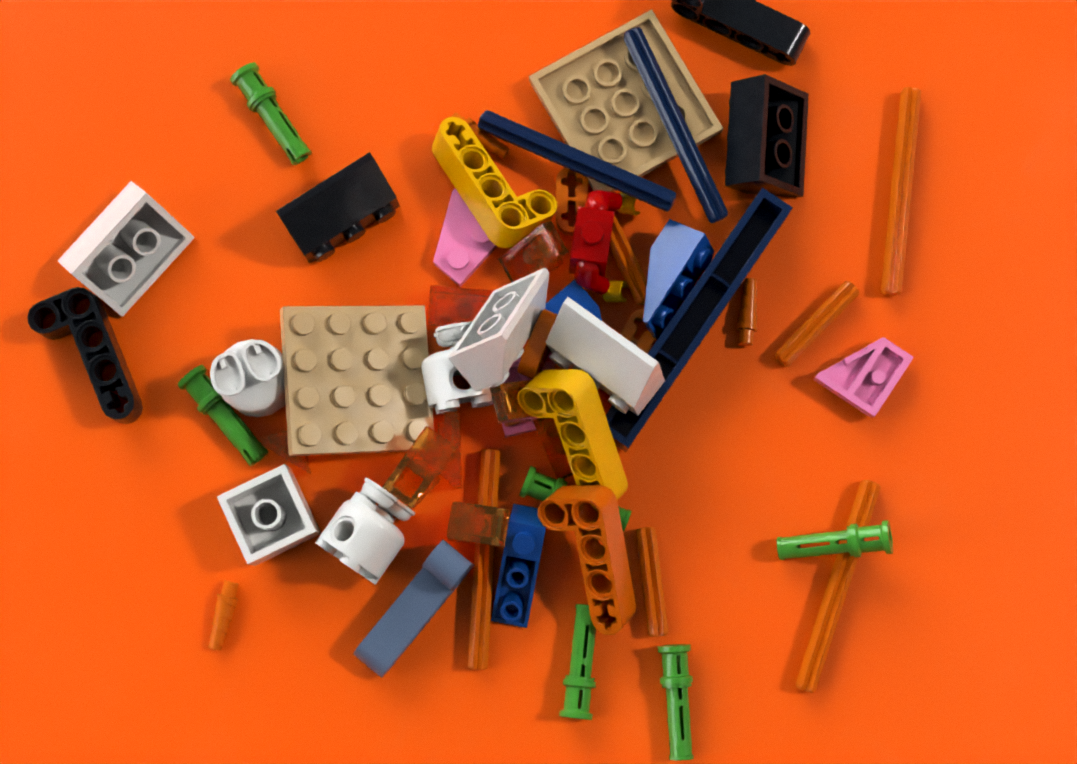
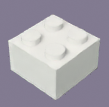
(268, 515)

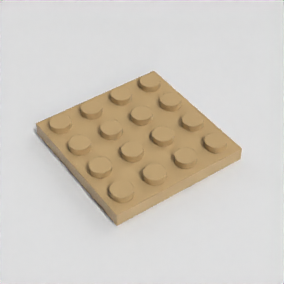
(606, 108)
(354, 378)

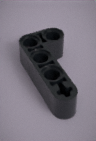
(749, 25)
(94, 358)

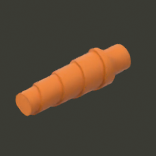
(488, 141)
(747, 313)
(223, 614)

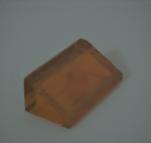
(454, 304)

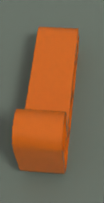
(611, 600)

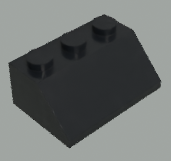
(766, 137)
(339, 209)

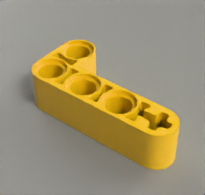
(484, 189)
(582, 425)

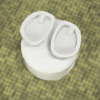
(439, 374)
(250, 377)
(365, 533)

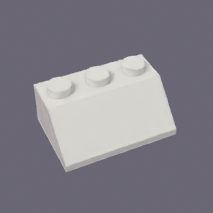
(126, 248)
(501, 331)
(609, 358)

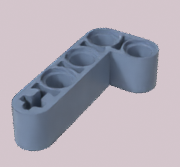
(413, 608)

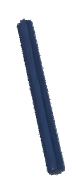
(675, 125)
(577, 160)

